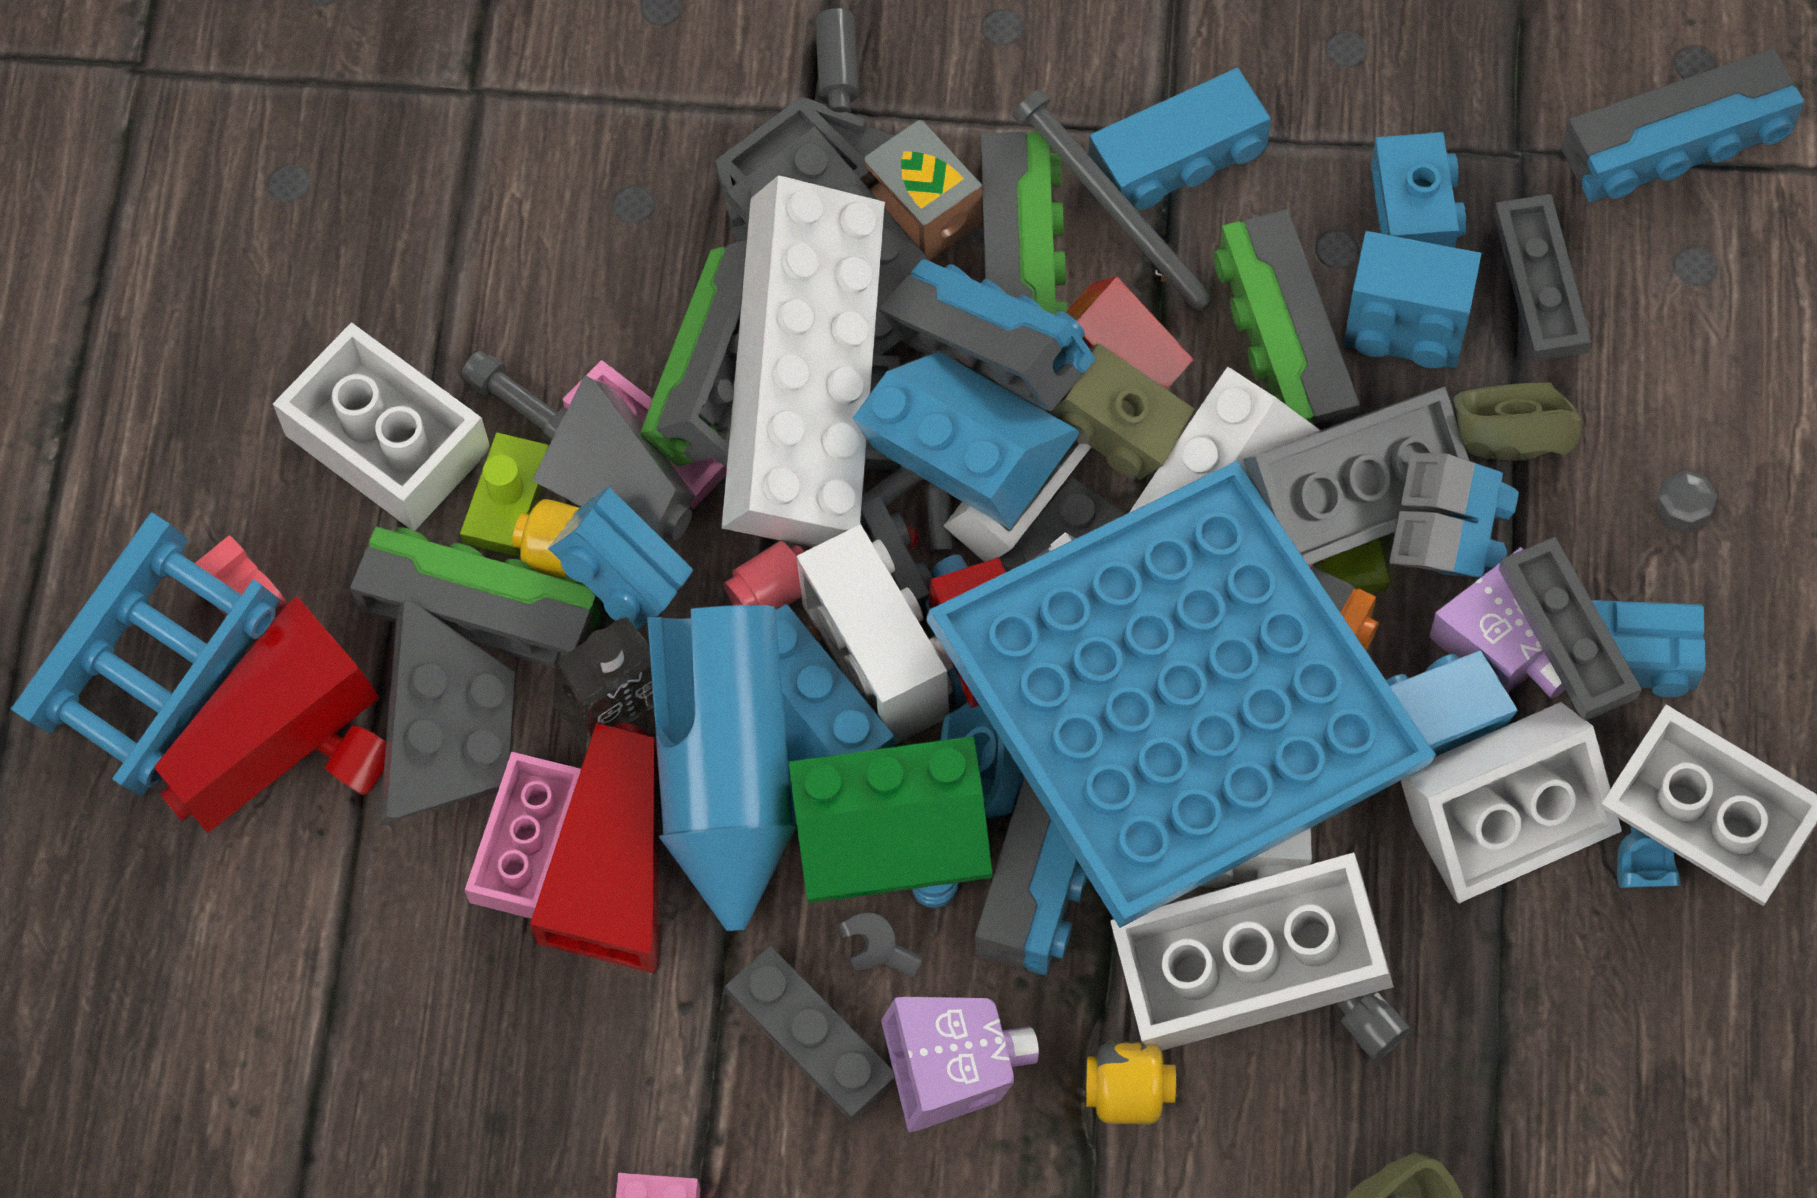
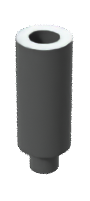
(837, 58)

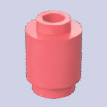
(767, 578)

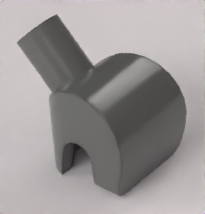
(879, 945)

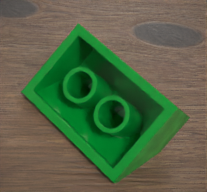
(890, 819)

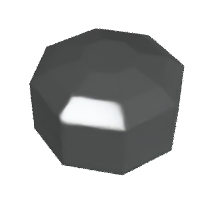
(1686, 501)

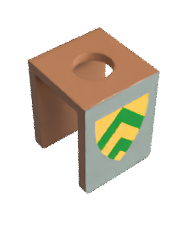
(926, 189)

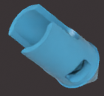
(722, 752)

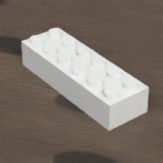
(803, 363)

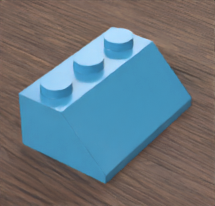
(964, 434)
(819, 702)

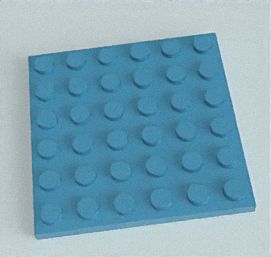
(1179, 691)

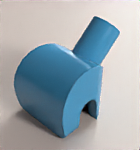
(1645, 863)

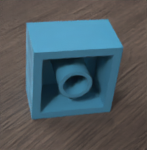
(1411, 300)

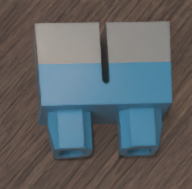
(1473, 500)

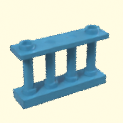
(120, 603)

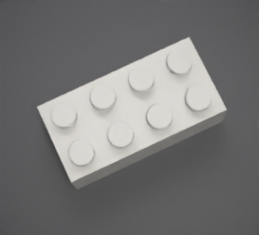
(1252, 953)

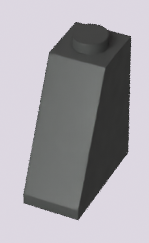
(603, 448)

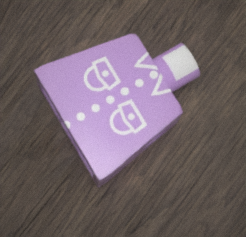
(1491, 621)
(952, 1056)

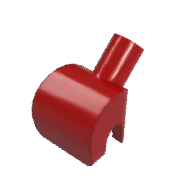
(355, 758)

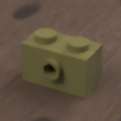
(1123, 414)

